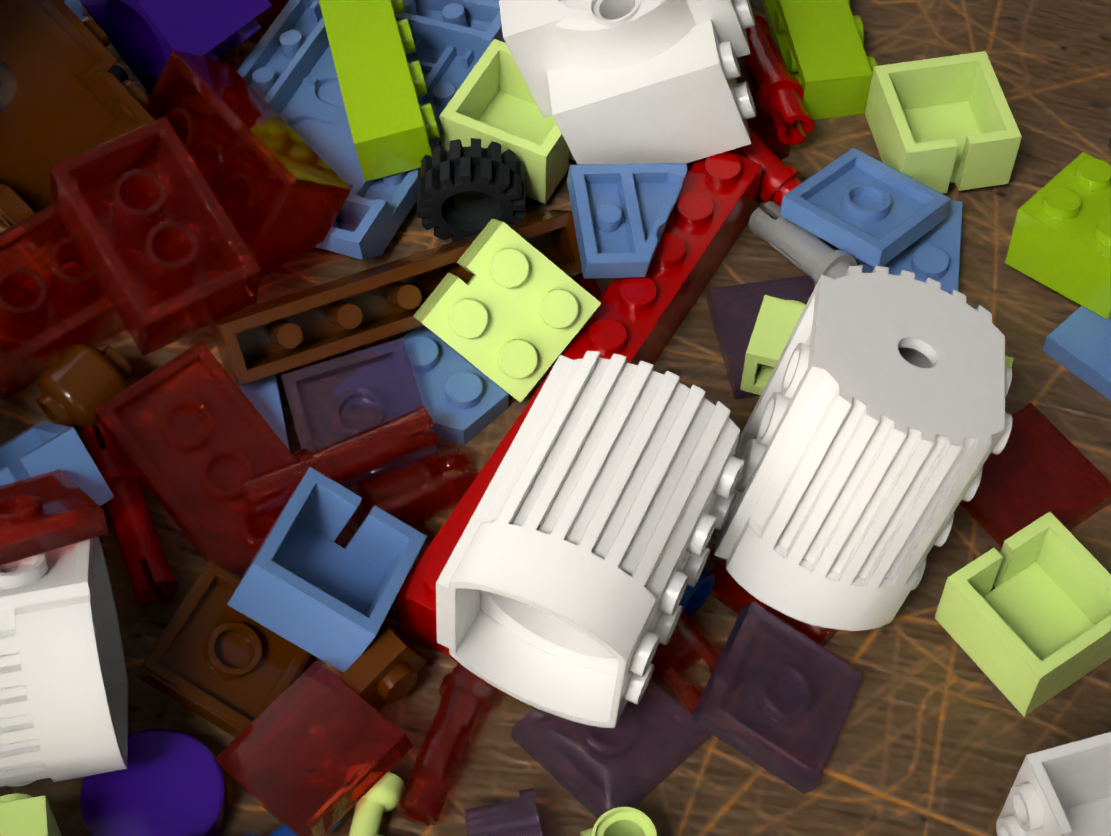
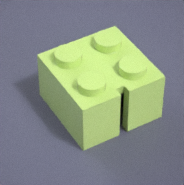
(500, 108)
(943, 121)
(511, 312)
(1040, 622)

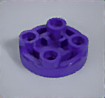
(165, 791)

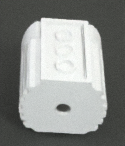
(864, 447)
(589, 538)
(61, 668)

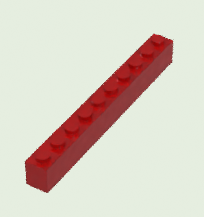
(632, 321)

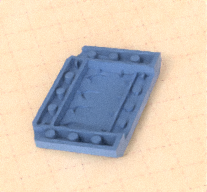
(299, 80)

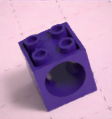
(151, 29)

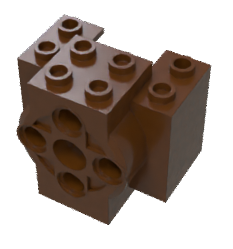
(54, 99)

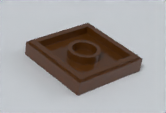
(219, 657)

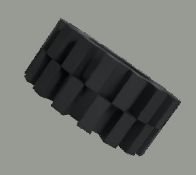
(465, 170)

